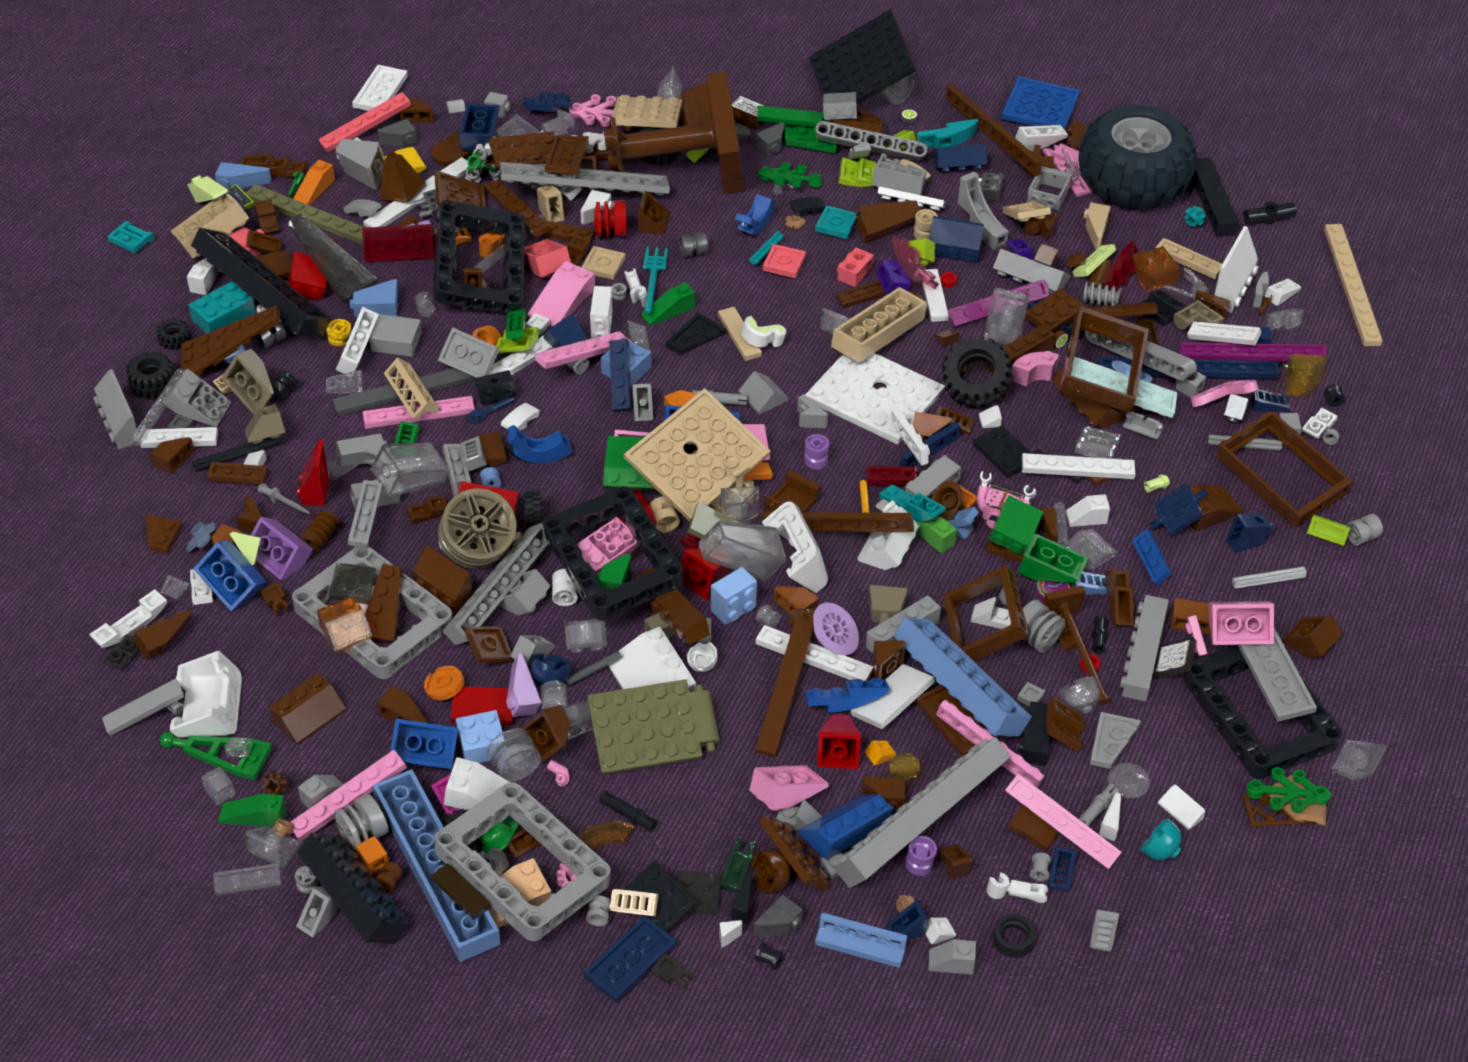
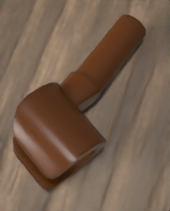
(1266, 301)

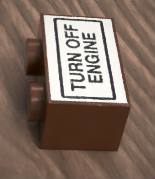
(746, 112)

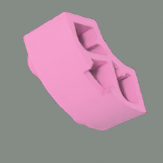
(1035, 367)

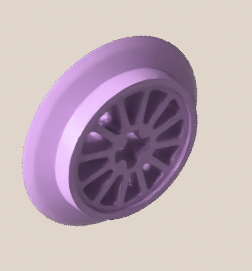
(835, 629)

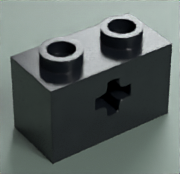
(495, 387)

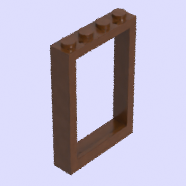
(1114, 329)
(1303, 449)

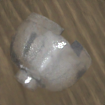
(1081, 695)

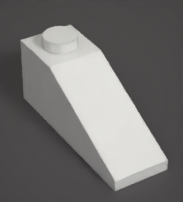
(1040, 135)
(202, 277)

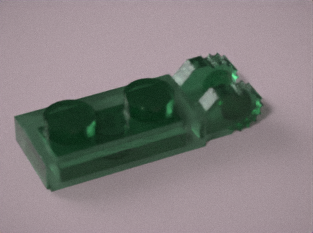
(737, 867)

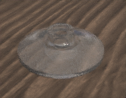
(1132, 786)

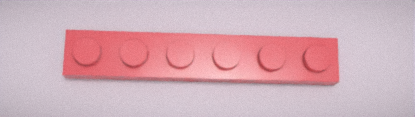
(365, 121)

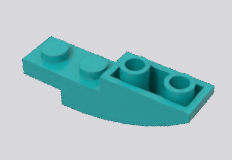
(952, 135)
(919, 505)

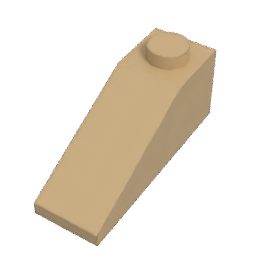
(1096, 222)

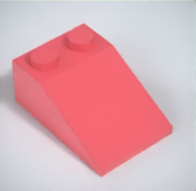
(545, 257)

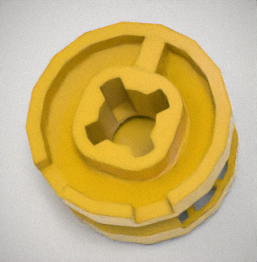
(338, 331)

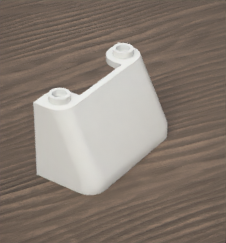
(807, 562)
(210, 697)

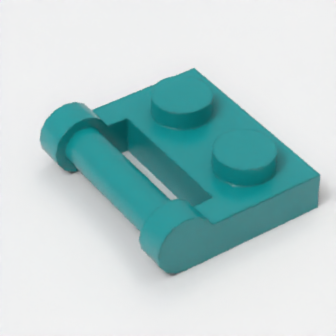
(129, 237)

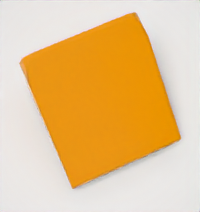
(879, 752)

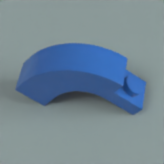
(757, 216)
(539, 450)

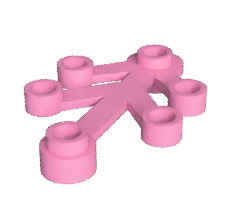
(598, 111)

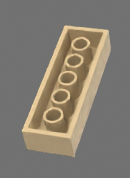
(878, 324)

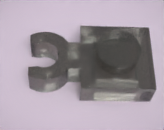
(670, 969)

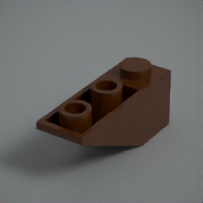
(156, 638)

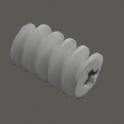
(1101, 295)

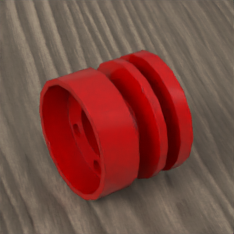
(610, 219)

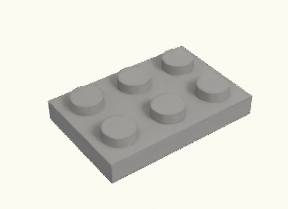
(468, 353)

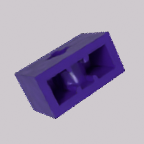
(892, 276)

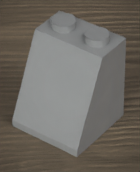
(361, 160)

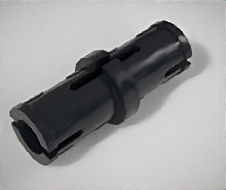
(1099, 634)

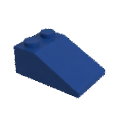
(424, 744)

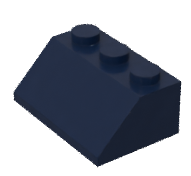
(477, 125)
(959, 157)
(956, 239)

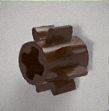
(275, 778)

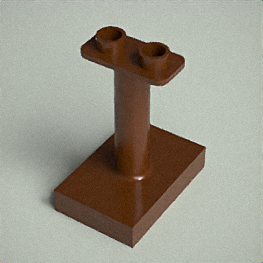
(718, 134)

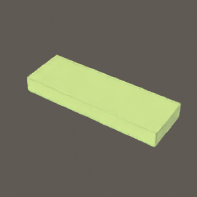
(1094, 260)

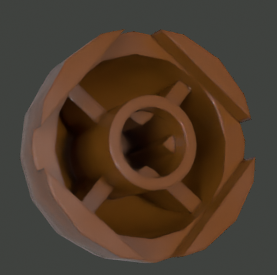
(772, 871)

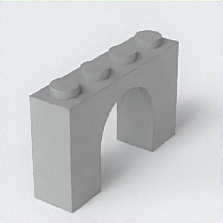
(362, 451)

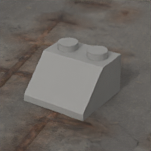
(525, 593)

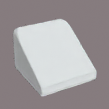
(455, 106)
(990, 417)
(256, 458)
(939, 930)
(729, 932)

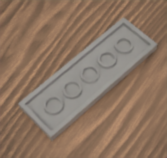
(1278, 679)

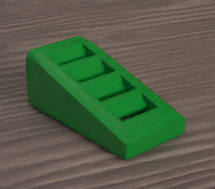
(407, 427)

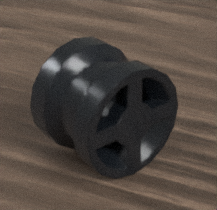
(1334, 395)

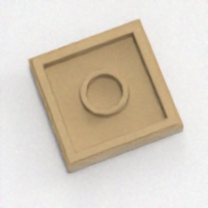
(604, 262)

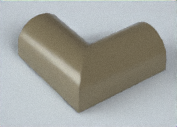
(1196, 313)

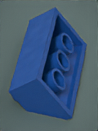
(846, 824)

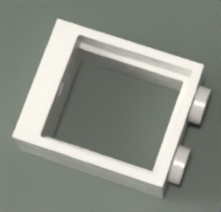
(601, 311)

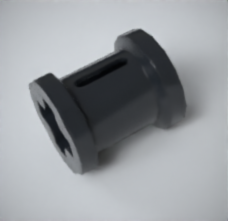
(769, 956)

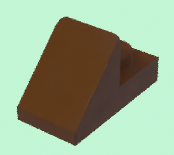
(1043, 226)
(250, 517)
(957, 860)

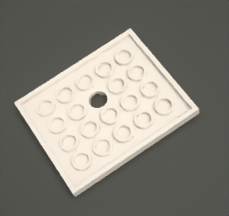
(850, 393)

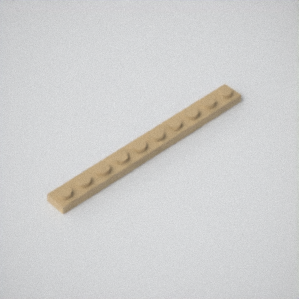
(1353, 285)

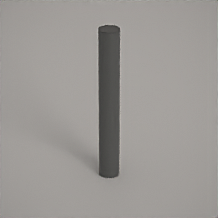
(593, 668)

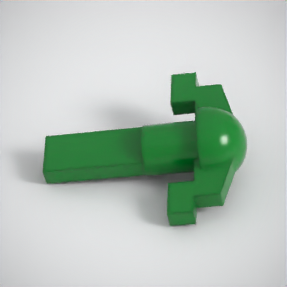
(299, 177)

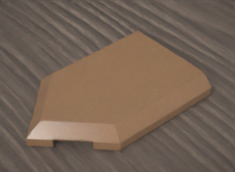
(1312, 813)

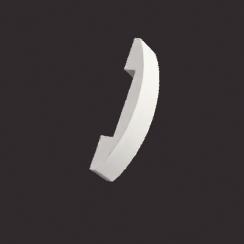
(149, 608)

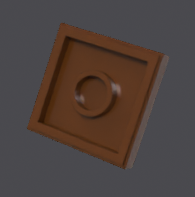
(489, 644)

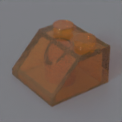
(344, 623)

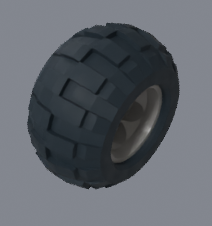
(1137, 157)

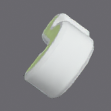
(763, 335)

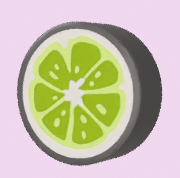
(909, 116)

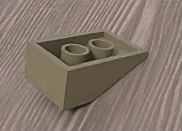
(249, 380)

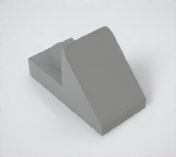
(811, 414)
(798, 817)

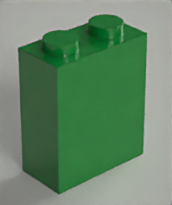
(1015, 525)

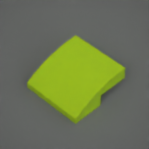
(856, 173)
(523, 344)

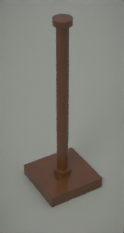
(1069, 603)

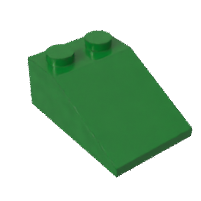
(1051, 562)

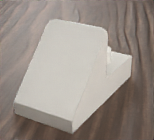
(989, 615)

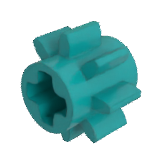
(1194, 216)

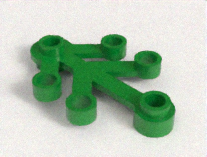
(783, 173)
(1314, 794)

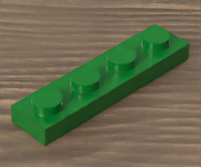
(516, 325)

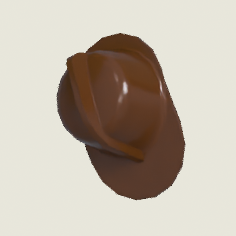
(949, 495)

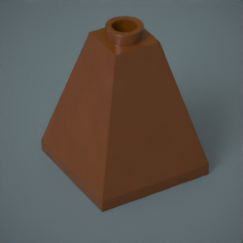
(399, 179)

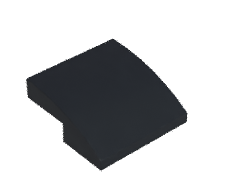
(1166, 306)

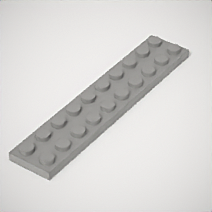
(587, 178)

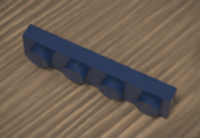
(620, 375)
(935, 443)

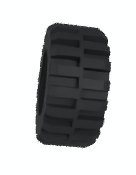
(972, 351)

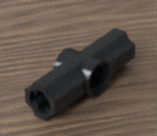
(1269, 213)

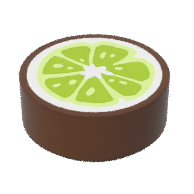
(1060, 339)

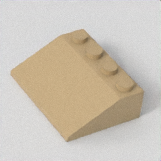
(220, 214)

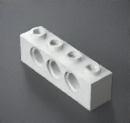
(357, 341)

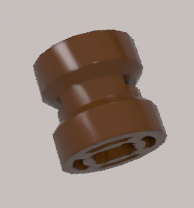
(390, 874)

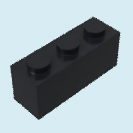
(1035, 735)

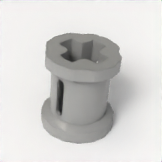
(1040, 867)

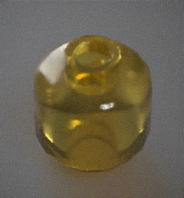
(905, 766)

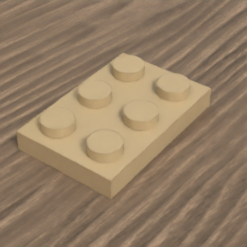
(1026, 210)

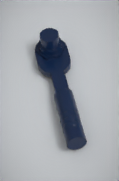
(479, 414)

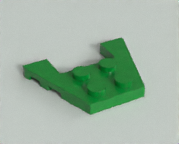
(805, 137)

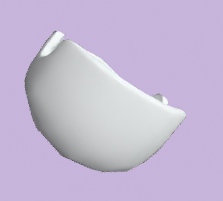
(702, 657)

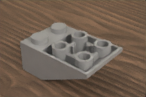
(196, 399)

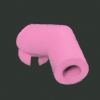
(562, 773)

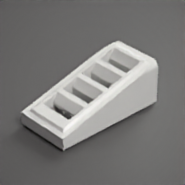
(1282, 291)
(1111, 820)

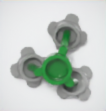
(478, 161)

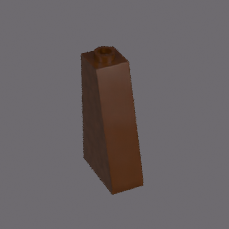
(885, 218)

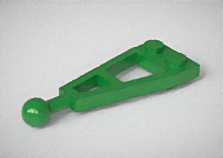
(248, 767)

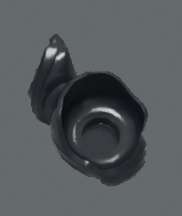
(282, 385)

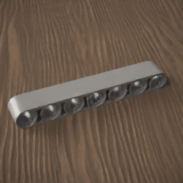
(879, 139)
(1154, 356)

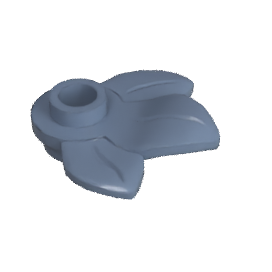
(201, 535)

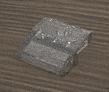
(1097, 443)

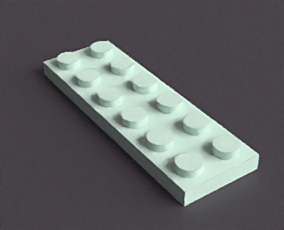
(1148, 396)

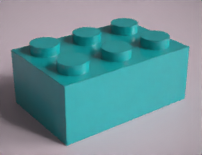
(221, 307)

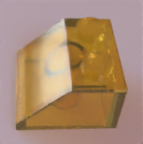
(1304, 373)

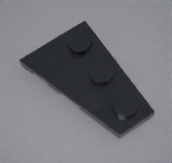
(695, 333)

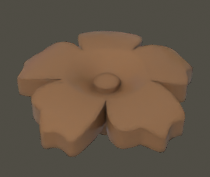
(795, 221)

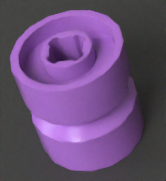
(816, 451)
(920, 855)

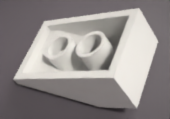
(470, 784)

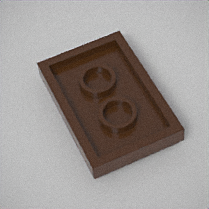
(1054, 310)

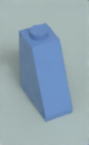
(377, 298)

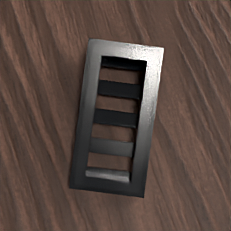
(741, 904)

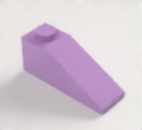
(522, 693)

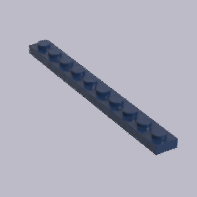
(1215, 368)

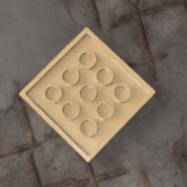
(647, 111)

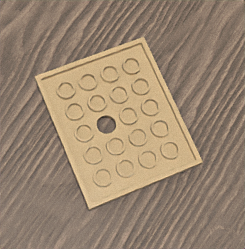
(696, 478)

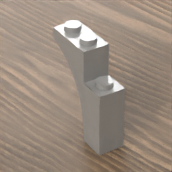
(974, 203)

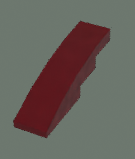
(1122, 267)

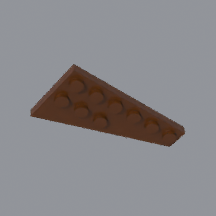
(223, 342)

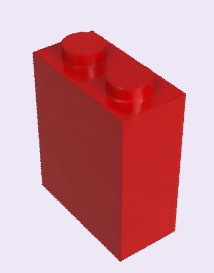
(306, 277)

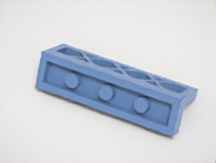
(860, 942)

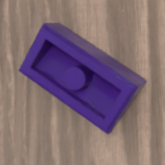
(1020, 248)

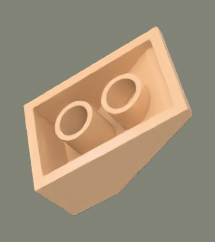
(529, 882)

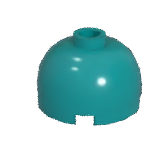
(1163, 841)

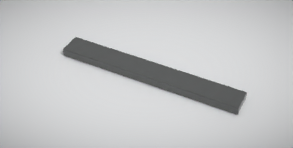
(387, 393)

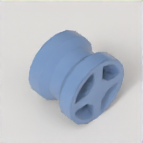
(490, 477)

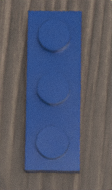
(1152, 557)

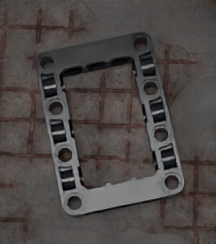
(486, 219)
(622, 503)
(1259, 761)

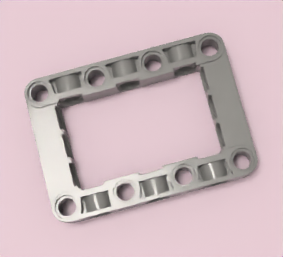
(379, 660)
(514, 801)

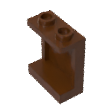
(796, 490)

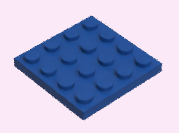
(1040, 103)

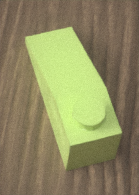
(205, 189)

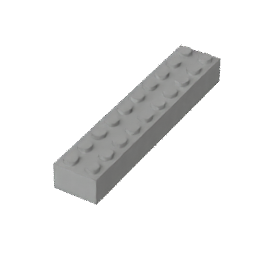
(920, 812)

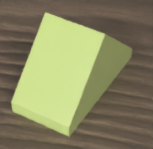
(247, 544)

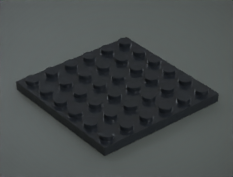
(864, 60)

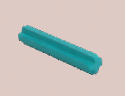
(765, 249)

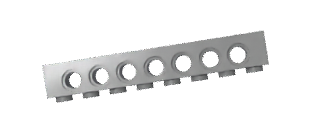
(497, 584)

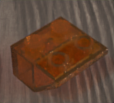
(1155, 268)

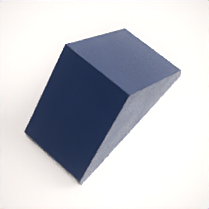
(910, 921)

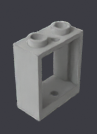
(1062, 180)

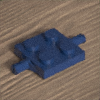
(548, 101)
(1178, 509)

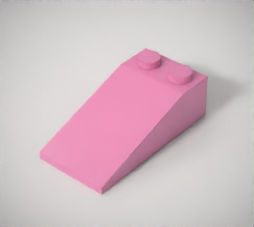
(564, 293)

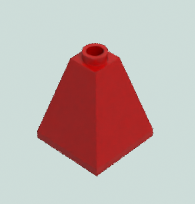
(700, 573)
(839, 743)

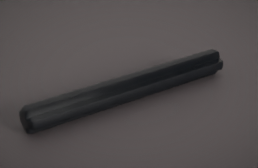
(235, 452)

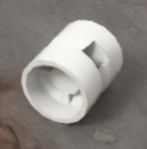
(563, 590)

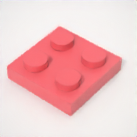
(784, 261)

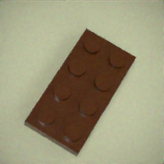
(521, 148)
(567, 154)
(929, 704)
(793, 851)

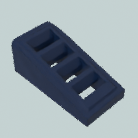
(1266, 401)
(1063, 853)

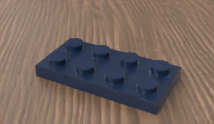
(629, 959)

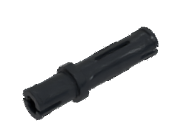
(634, 814)

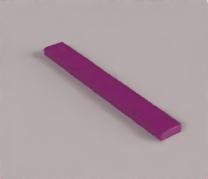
(1245, 352)

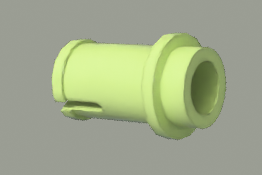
(1157, 483)

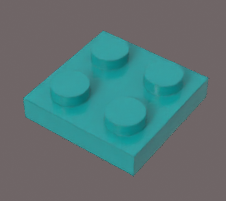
(836, 222)

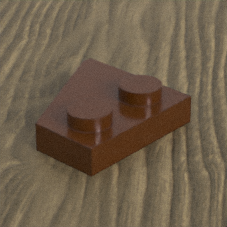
(162, 533)

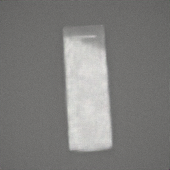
(247, 879)

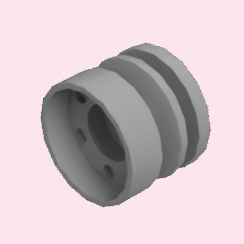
(1042, 626)
(363, 820)

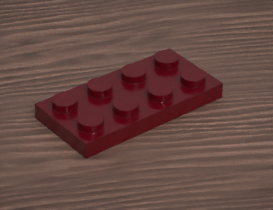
(398, 243)

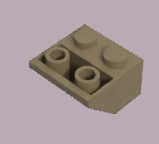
(264, 424)

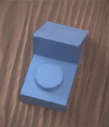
(963, 521)

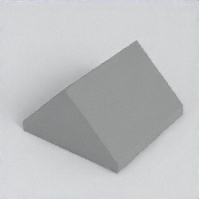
(762, 393)

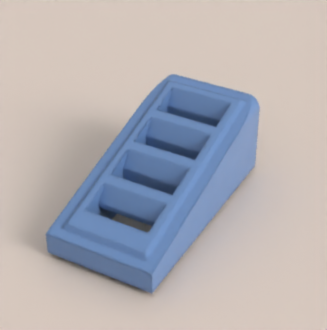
(1093, 588)

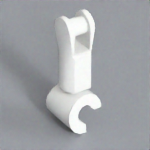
(637, 291)
(889, 507)
(1016, 888)

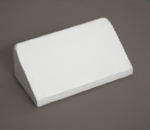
(1182, 807)

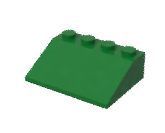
(619, 471)

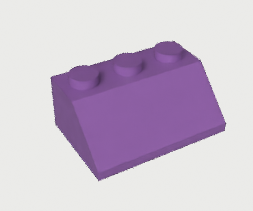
(279, 548)

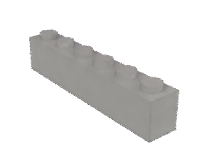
(1145, 647)

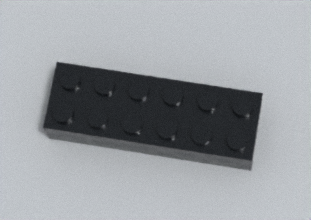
(353, 888)

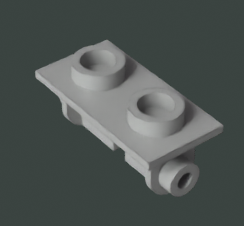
(1148, 427)

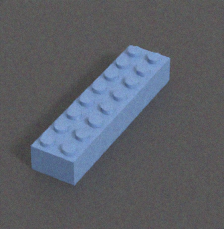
(962, 677)

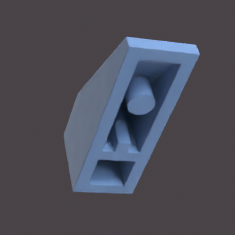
(242, 175)

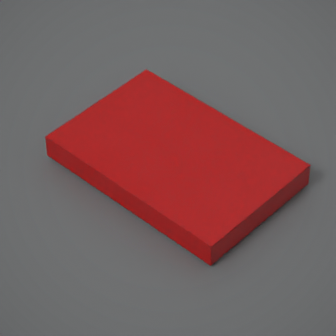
(481, 700)

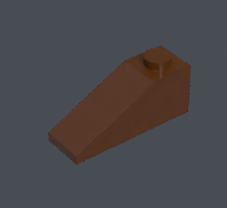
(399, 705)

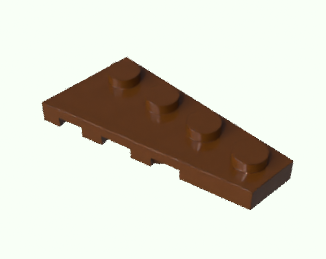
(384, 604)

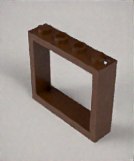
(1000, 638)

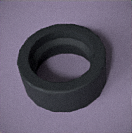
(1009, 949)

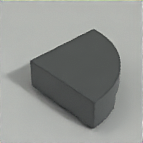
(742, 132)

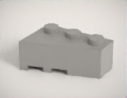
(898, 177)

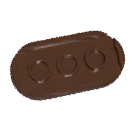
(449, 150)

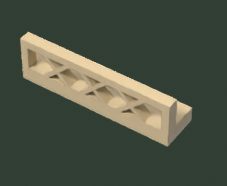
(412, 383)

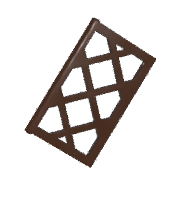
(1270, 821)

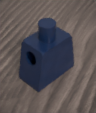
(565, 332)
(1248, 531)

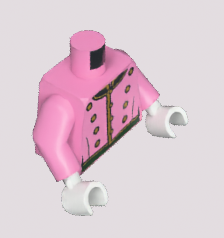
(992, 498)

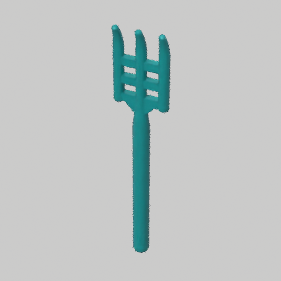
(654, 264)

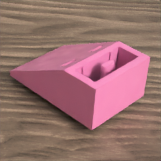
(607, 544)

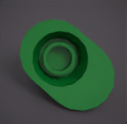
(499, 835)

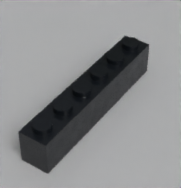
(1214, 198)

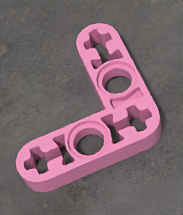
(1219, 391)

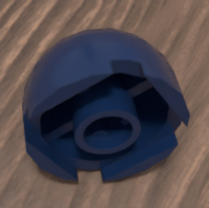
(549, 668)

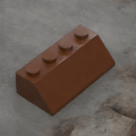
(1098, 413)

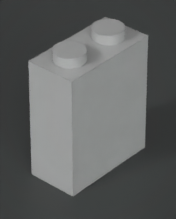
(840, 106)
(395, 335)

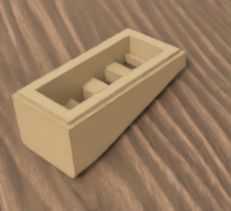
(620, 902)

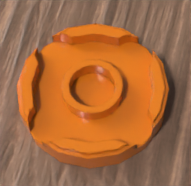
(444, 683)

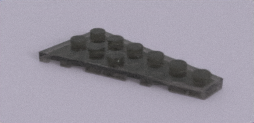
(335, 264)

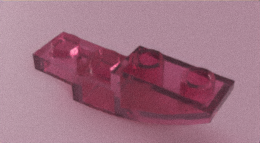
(911, 262)

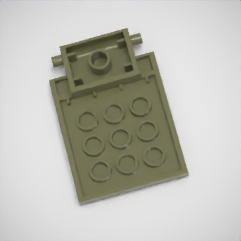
(652, 725)

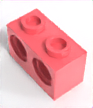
(855, 267)

